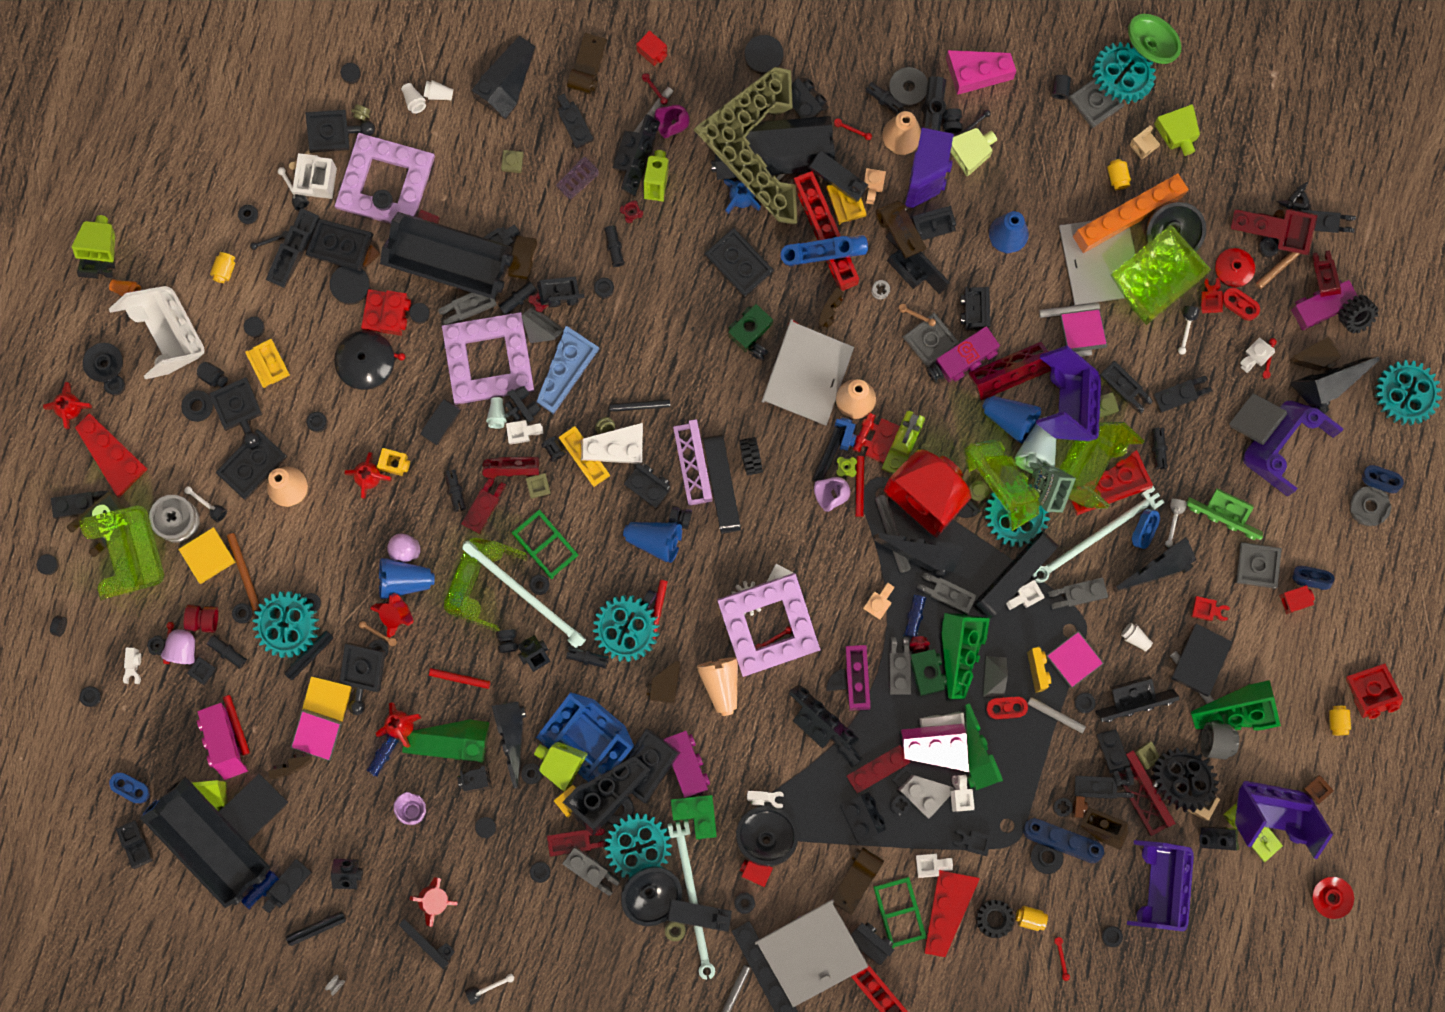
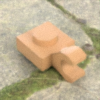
(875, 182)
(878, 603)

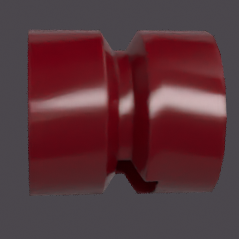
(198, 618)

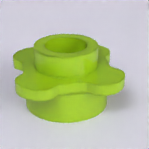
(842, 471)

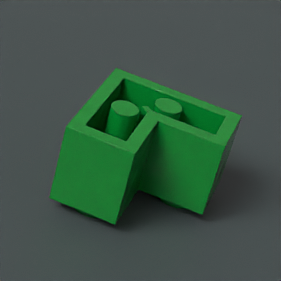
(699, 809)

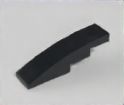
(293, 248)

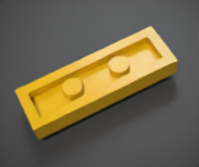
(593, 470)

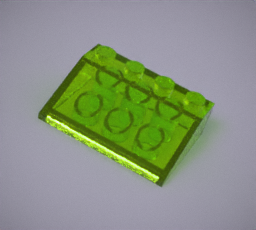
(1160, 274)

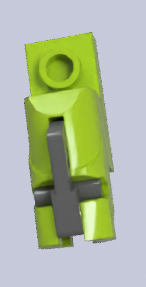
(903, 442)

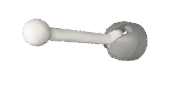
(1177, 507)

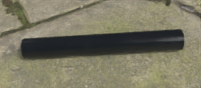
(640, 405)

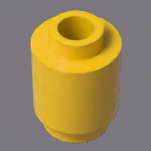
(1119, 174)
(222, 267)
(1339, 721)
(1031, 918)

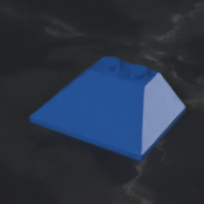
(590, 728)

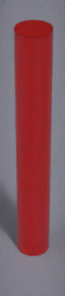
(859, 487)
(659, 601)
(459, 678)
(236, 725)

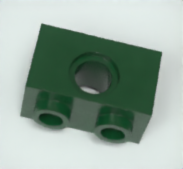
(745, 338)
(924, 684)

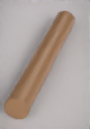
(1276, 269)

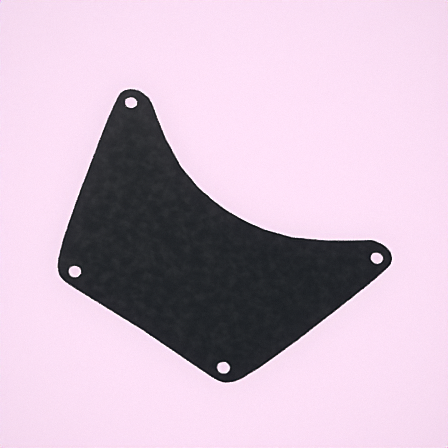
(1016, 744)

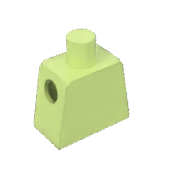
(972, 149)

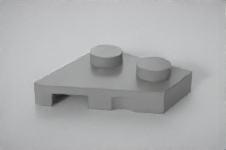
(925, 794)

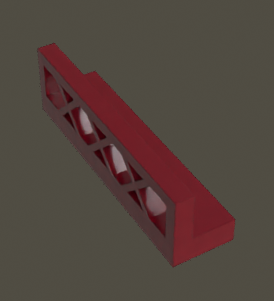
(1013, 373)
(1150, 793)

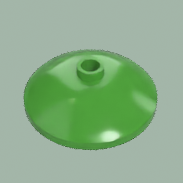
(1154, 38)

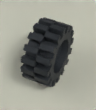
(1358, 314)
(751, 456)
(1004, 909)

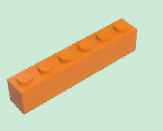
(1129, 213)

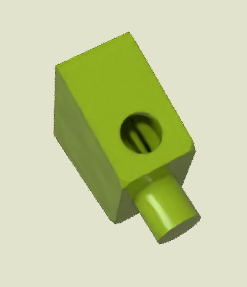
(1179, 129)
(656, 176)
(95, 241)
(560, 763)

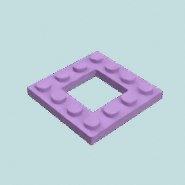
(370, 148)
(455, 342)
(755, 660)

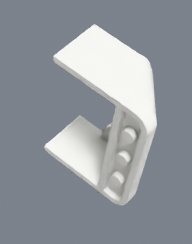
(167, 324)

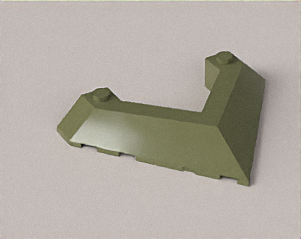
(726, 135)

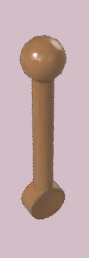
(903, 308)
(392, 642)

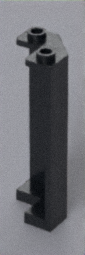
(786, 145)
(446, 255)
(205, 842)

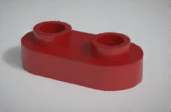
(1241, 302)
(1006, 708)

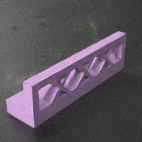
(701, 465)

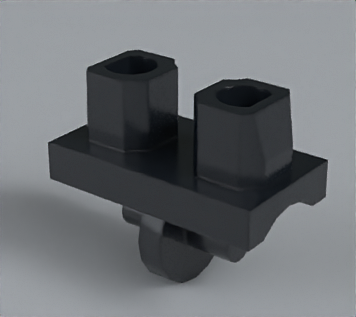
(528, 411)
(1219, 838)

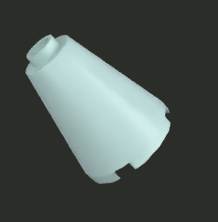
(1037, 450)

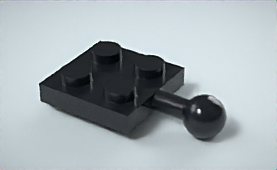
(330, 132)
(237, 406)
(363, 670)

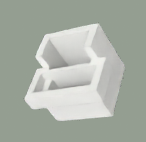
(314, 176)

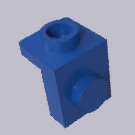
(849, 437)

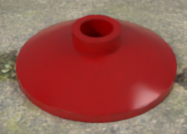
(1228, 273)
(1343, 896)

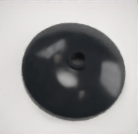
(1186, 217)
(372, 370)
(768, 824)
(652, 906)

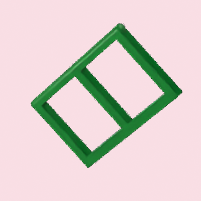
(533, 553)
(914, 908)

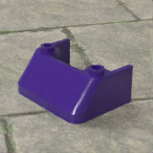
(929, 166)
(1078, 396)
(1265, 458)
(1283, 810)
(1168, 886)

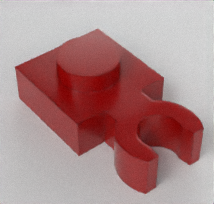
(1212, 299)
(1206, 609)

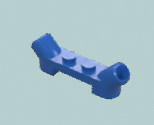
(824, 250)

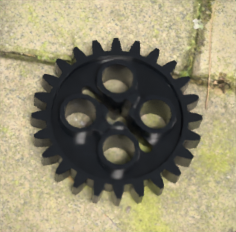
(1184, 779)

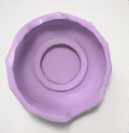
(409, 808)

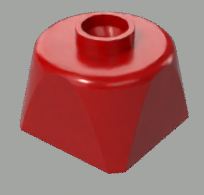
(929, 490)

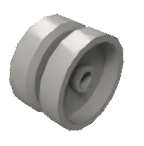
(162, 517)

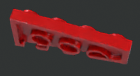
(114, 459)
(1120, 482)
(948, 908)

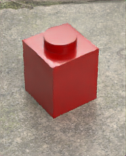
(652, 48)
(1297, 599)
(756, 873)

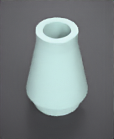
(496, 414)

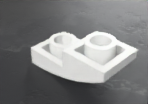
(942, 720)

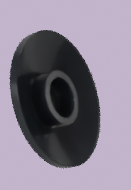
(96, 356)

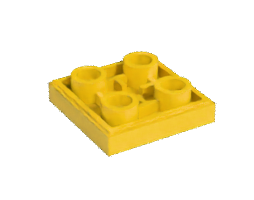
(207, 555)
(1039, 675)
(327, 698)

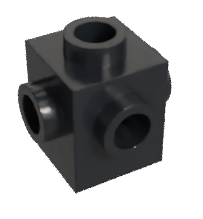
(533, 653)
(346, 874)

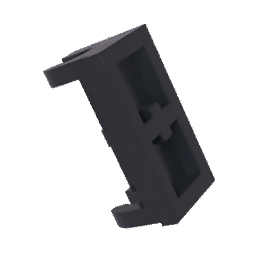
(935, 223)

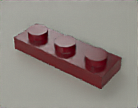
(878, 769)

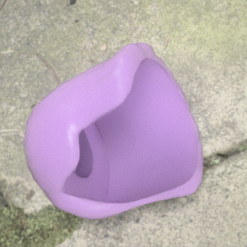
(823, 494)
(403, 548)
(179, 647)

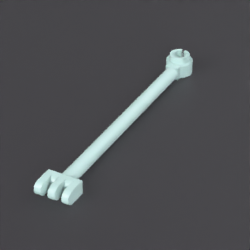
(1148, 501)
(575, 637)
(680, 835)

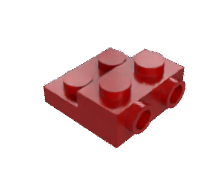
(386, 312)
(1374, 691)

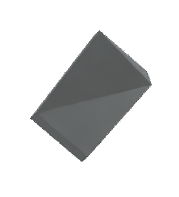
(540, 327)
(995, 677)

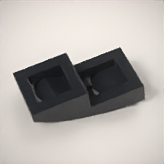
(440, 422)
(134, 844)

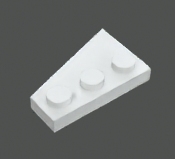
(615, 446)

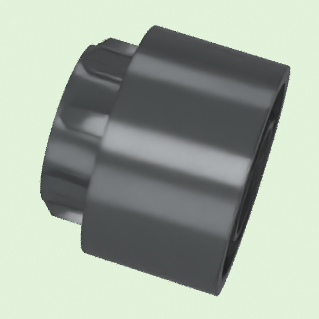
(1219, 741)

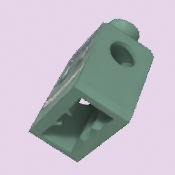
(1053, 487)

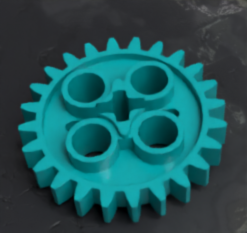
(1109, 61)
(1424, 401)
(998, 511)
(610, 619)
(303, 627)
(632, 828)

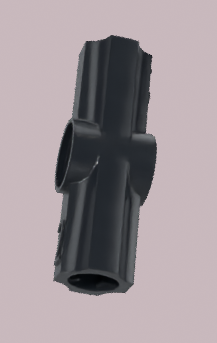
(934, 95)

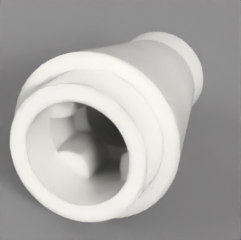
(437, 91)
(413, 99)
(1136, 637)

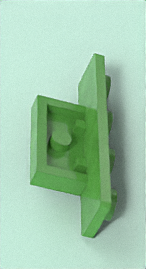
(1228, 510)

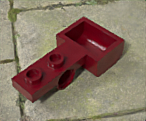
(1293, 231)

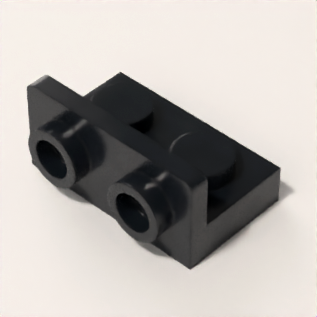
(647, 485)

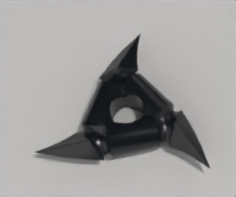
(1299, 192)

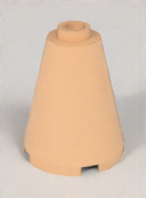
(902, 133)
(855, 399)
(287, 486)
(721, 683)

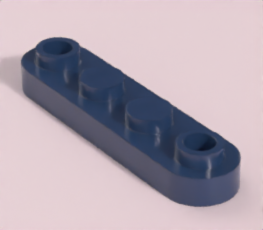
(1063, 840)

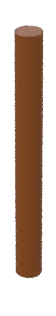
(243, 571)

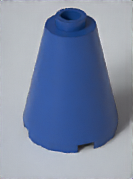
(1009, 232)
(1012, 416)
(655, 538)
(402, 578)

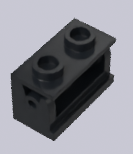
(976, 308)
(475, 780)

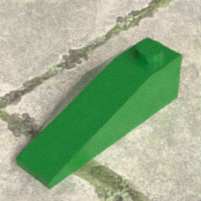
(961, 643)
(1246, 707)
(456, 741)
(982, 766)

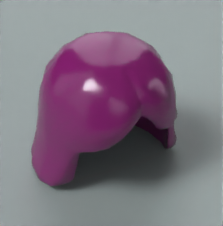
(667, 114)

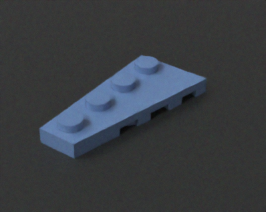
(569, 363)

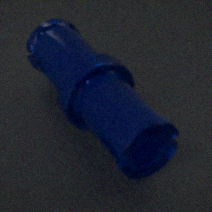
(915, 615)
(382, 755)
(259, 890)

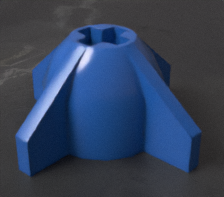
(740, 196)

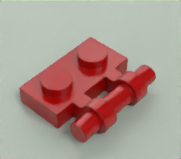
(882, 439)

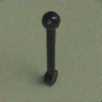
(986, 113)
(254, 246)

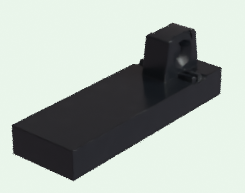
(838, 176)
(699, 915)
(440, 956)

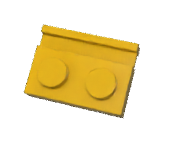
(845, 207)
(267, 363)

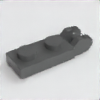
(467, 307)
(948, 593)
(1080, 593)
(900, 669)
(589, 869)

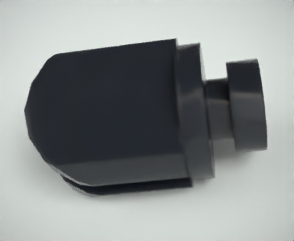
(211, 375)

